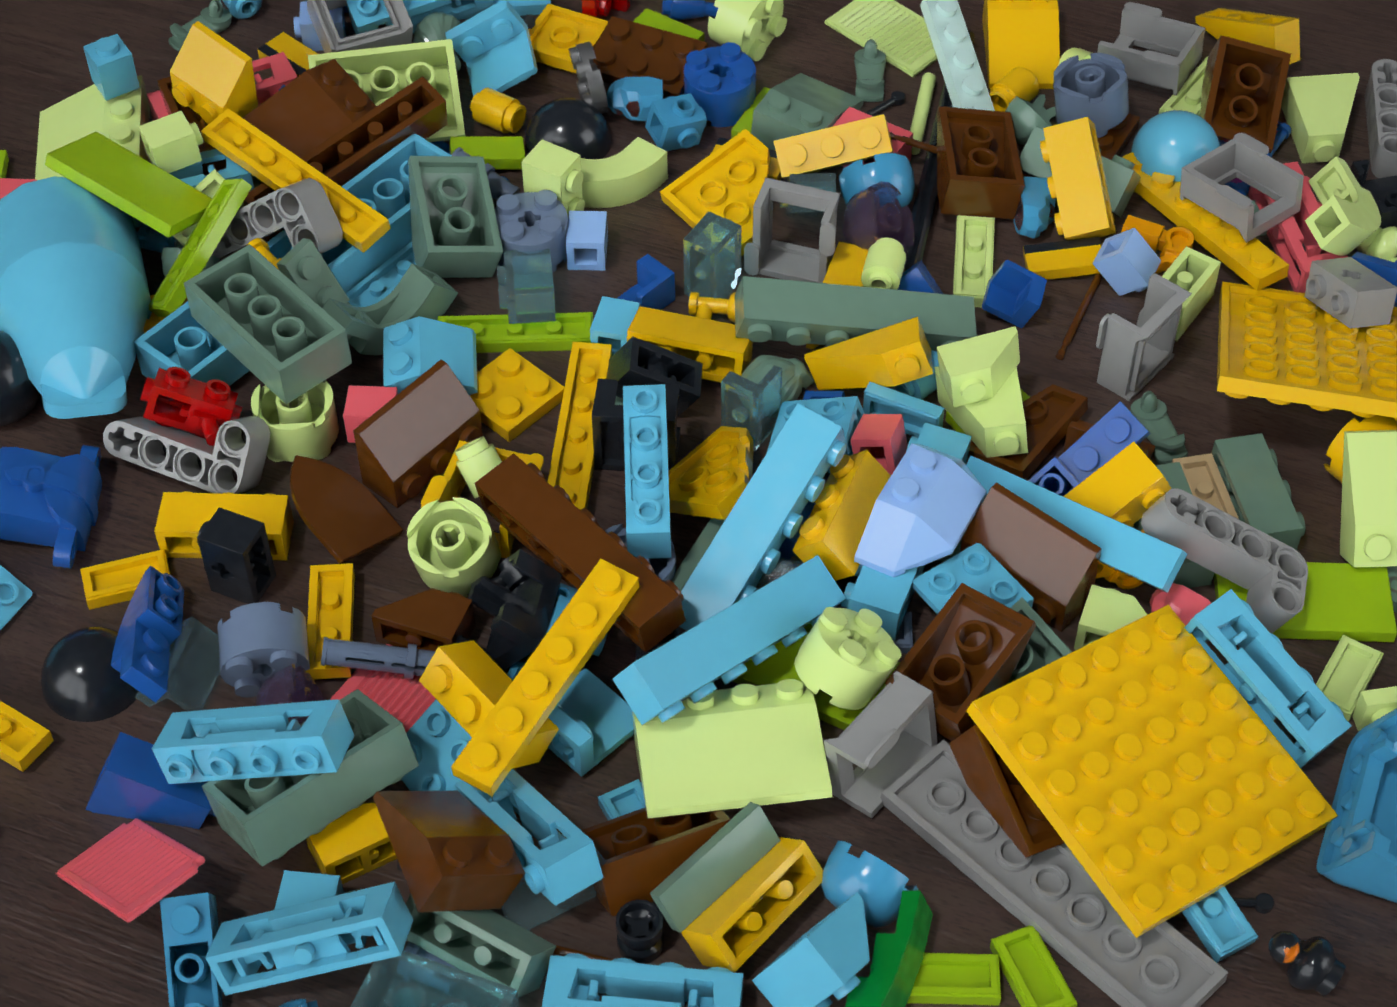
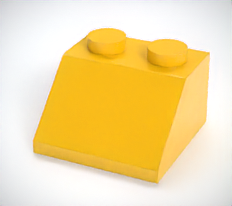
(213, 75)

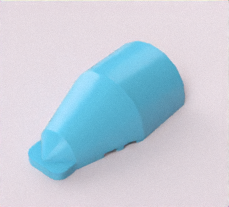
(72, 294)

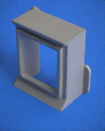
(1147, 29)
(396, 34)
(1248, 161)
(786, 259)
(1140, 351)
(882, 743)

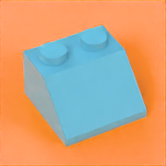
(420, 343)
(820, 961)

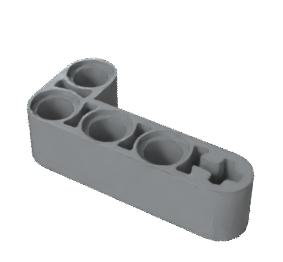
(1382, 117)
(297, 208)
(184, 448)
(1235, 551)

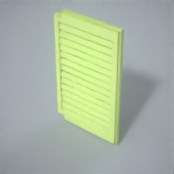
(894, 29)

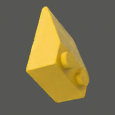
(1021, 36)

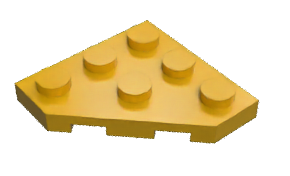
(723, 184)
(712, 474)

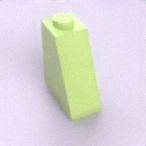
(1319, 113)
(993, 423)

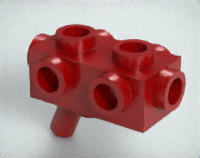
(189, 403)

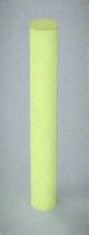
(922, 108)

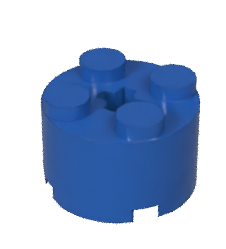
(721, 82)

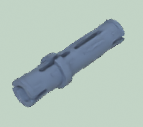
(376, 657)

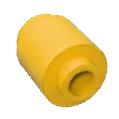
(1018, 83)
(498, 111)

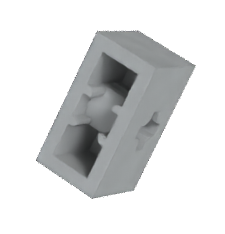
(1350, 292)

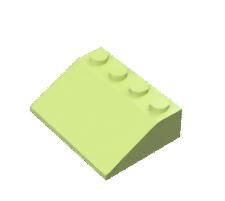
(390, 69)
(91, 113)
(1369, 499)
(734, 751)

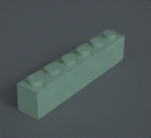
(834, 313)

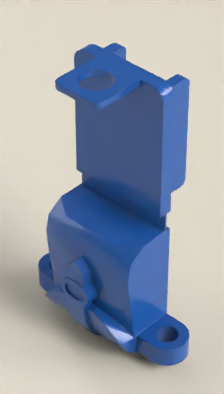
(50, 499)

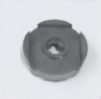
(589, 77)

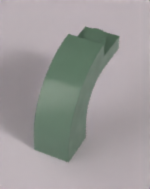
(417, 294)

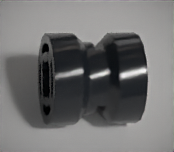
(633, 923)

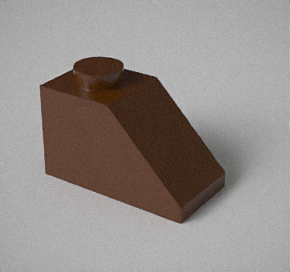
(425, 620)

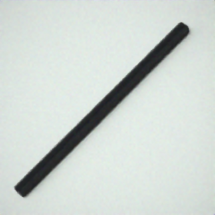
(927, 192)

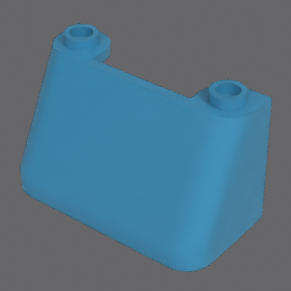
(1362, 839)

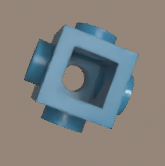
(676, 122)

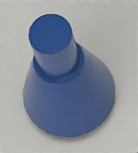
(688, 9)

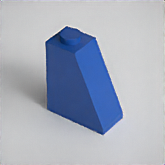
(136, 787)

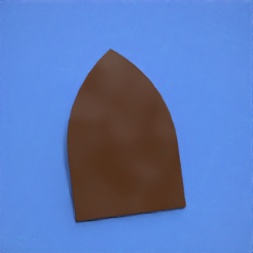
(339, 509)

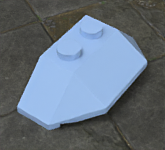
(920, 512)

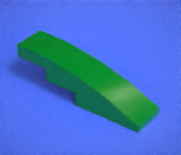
(896, 957)

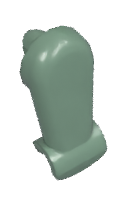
(214, 17)
(870, 72)
(1163, 435)

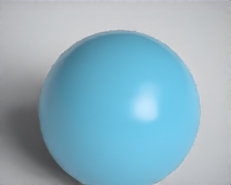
(1172, 142)

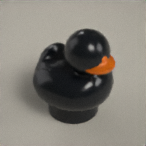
(1309, 962)

